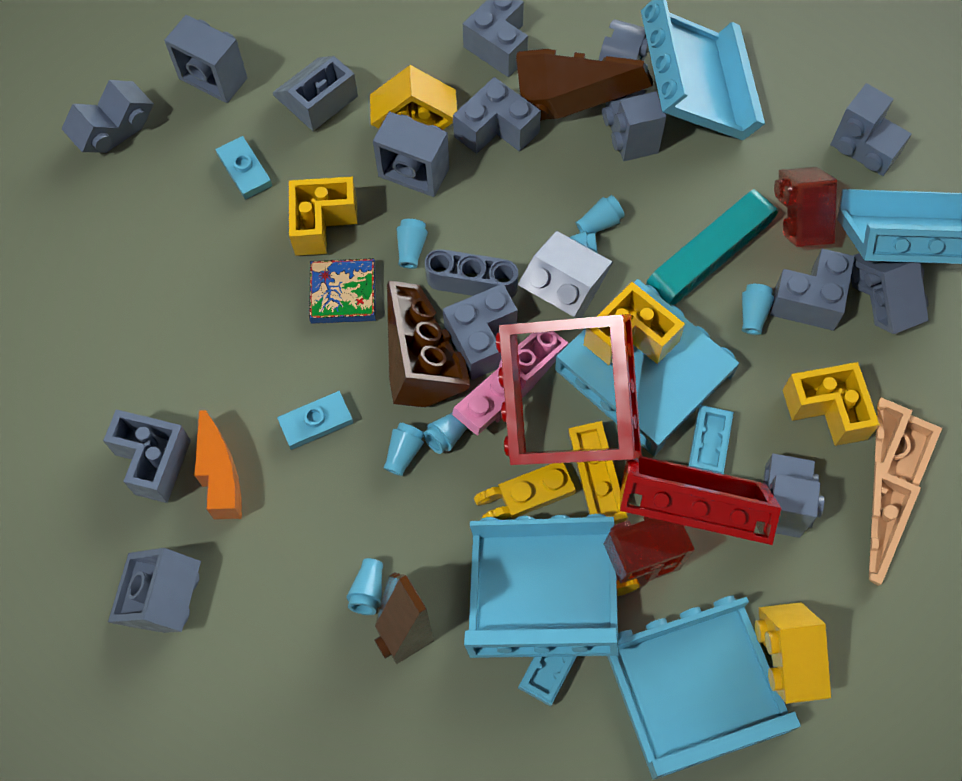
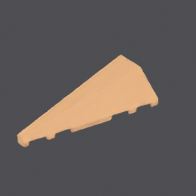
(901, 459)

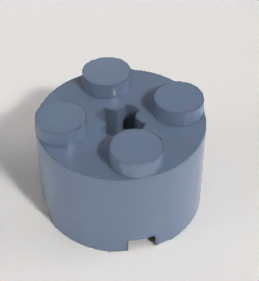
(626, 42)

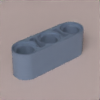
(459, 264)

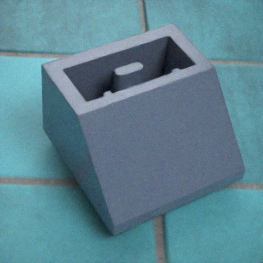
(318, 91)

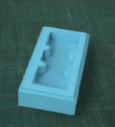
(244, 167)
(315, 420)
(711, 439)
(546, 677)

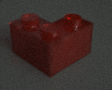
(810, 205)
(647, 548)

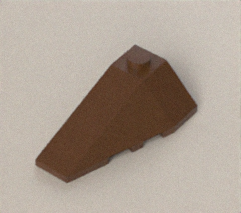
(574, 84)
(420, 355)
(402, 620)

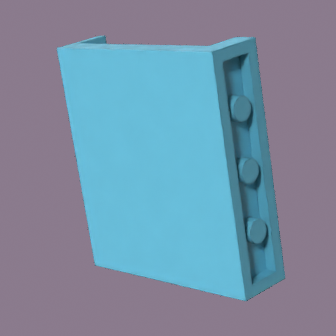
(702, 72)
(903, 225)
(665, 390)
(542, 588)
(698, 687)

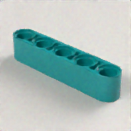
(712, 247)

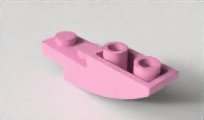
(484, 403)

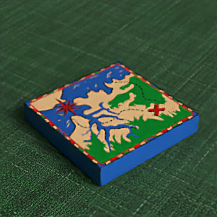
(342, 291)

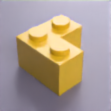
(416, 96)
(318, 205)
(653, 326)
(839, 395)
(798, 652)

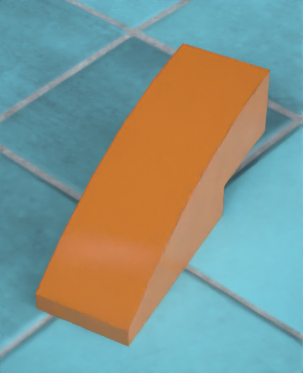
(217, 471)

